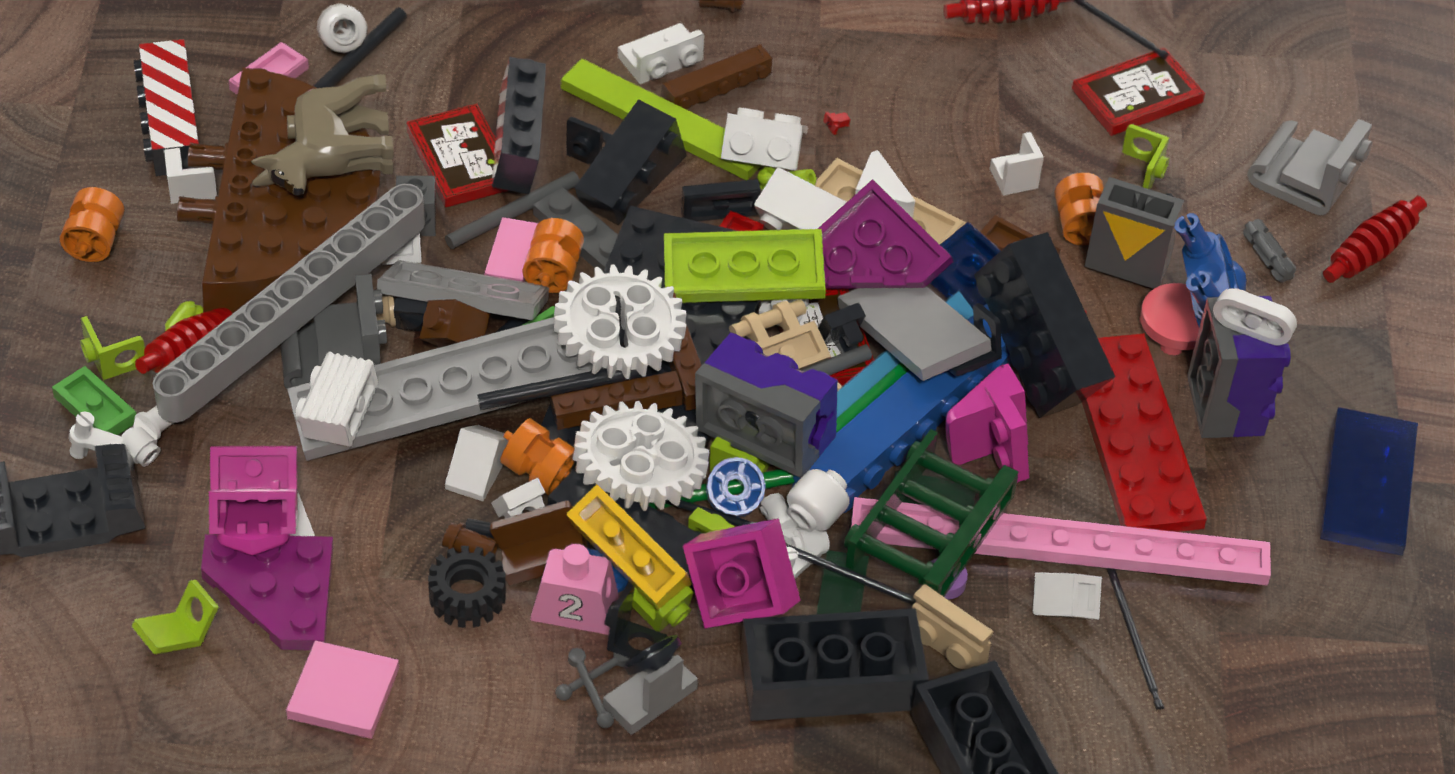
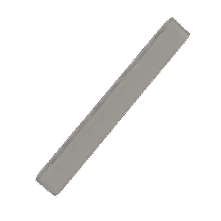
(288, 303)

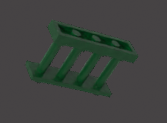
(954, 550)

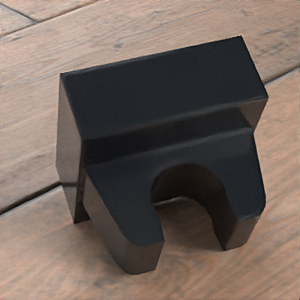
(843, 327)

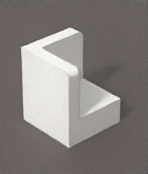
(1021, 170)
(191, 182)
(1067, 595)

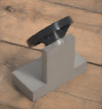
(656, 687)

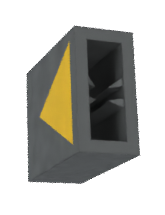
(1133, 233)

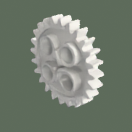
(591, 327)
(641, 455)

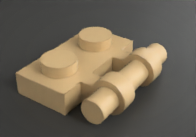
(798, 342)

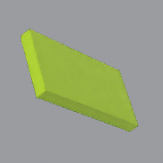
(745, 265)

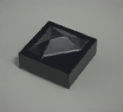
(409, 313)

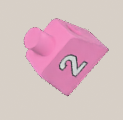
(575, 590)

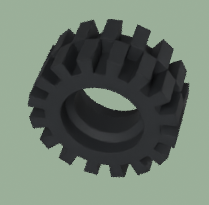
(467, 567)

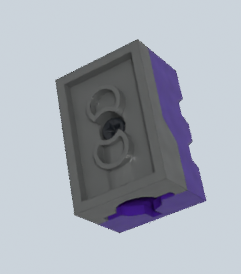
(1234, 379)
(766, 404)

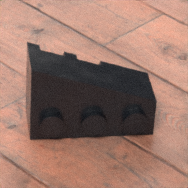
(632, 163)

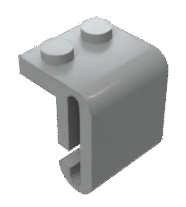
(1310, 171)

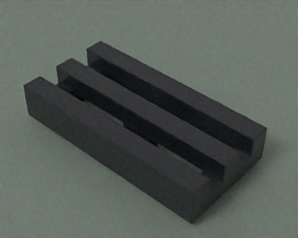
(717, 199)

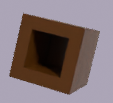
(452, 322)

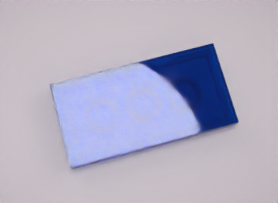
(1369, 481)

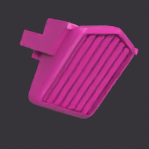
(991, 422)
(253, 496)

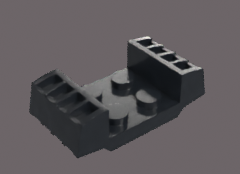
(71, 507)

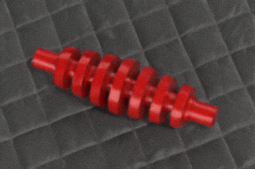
(997, 9)
(1375, 239)
(179, 339)

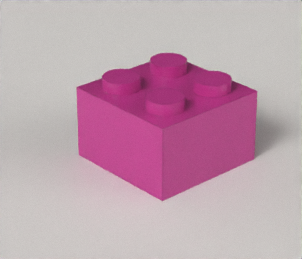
(741, 573)

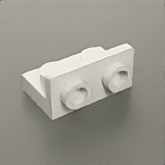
(662, 52)

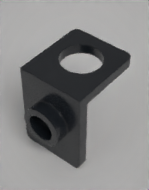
(584, 140)
(995, 354)
(623, 630)

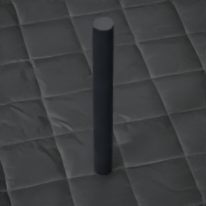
(354, 57)
(550, 388)

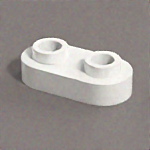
(1255, 316)

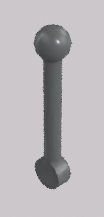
(576, 659)
(564, 691)

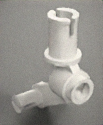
(139, 440)
(812, 542)

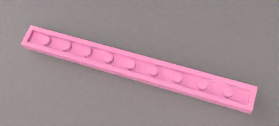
(1097, 545)

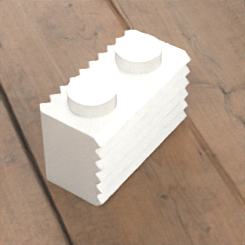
(337, 399)

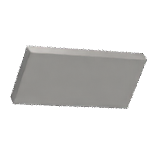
(477, 290)
(918, 328)

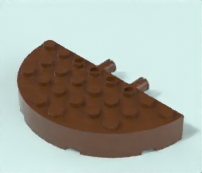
(265, 228)

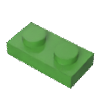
(88, 393)

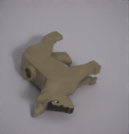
(322, 138)

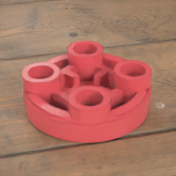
(1170, 318)

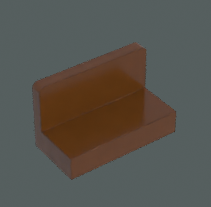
(530, 537)

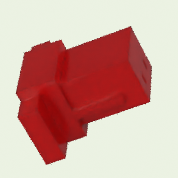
(836, 121)

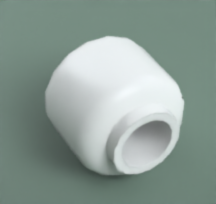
(352, 35)
(817, 500)

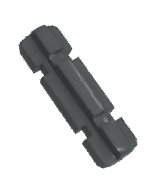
(1269, 250)

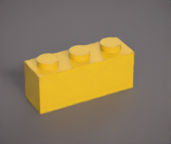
(628, 547)

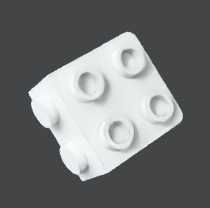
(762, 140)

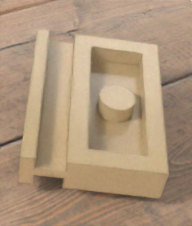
(951, 630)

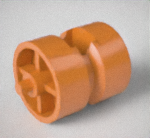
(1077, 205)
(92, 224)
(553, 254)
(536, 454)

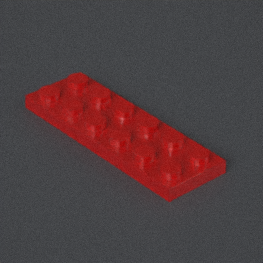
(1141, 443)

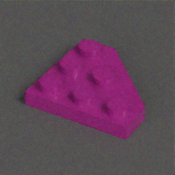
(878, 245)
(278, 588)

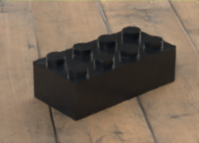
(1044, 325)
(832, 663)
(978, 725)

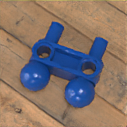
(1207, 264)

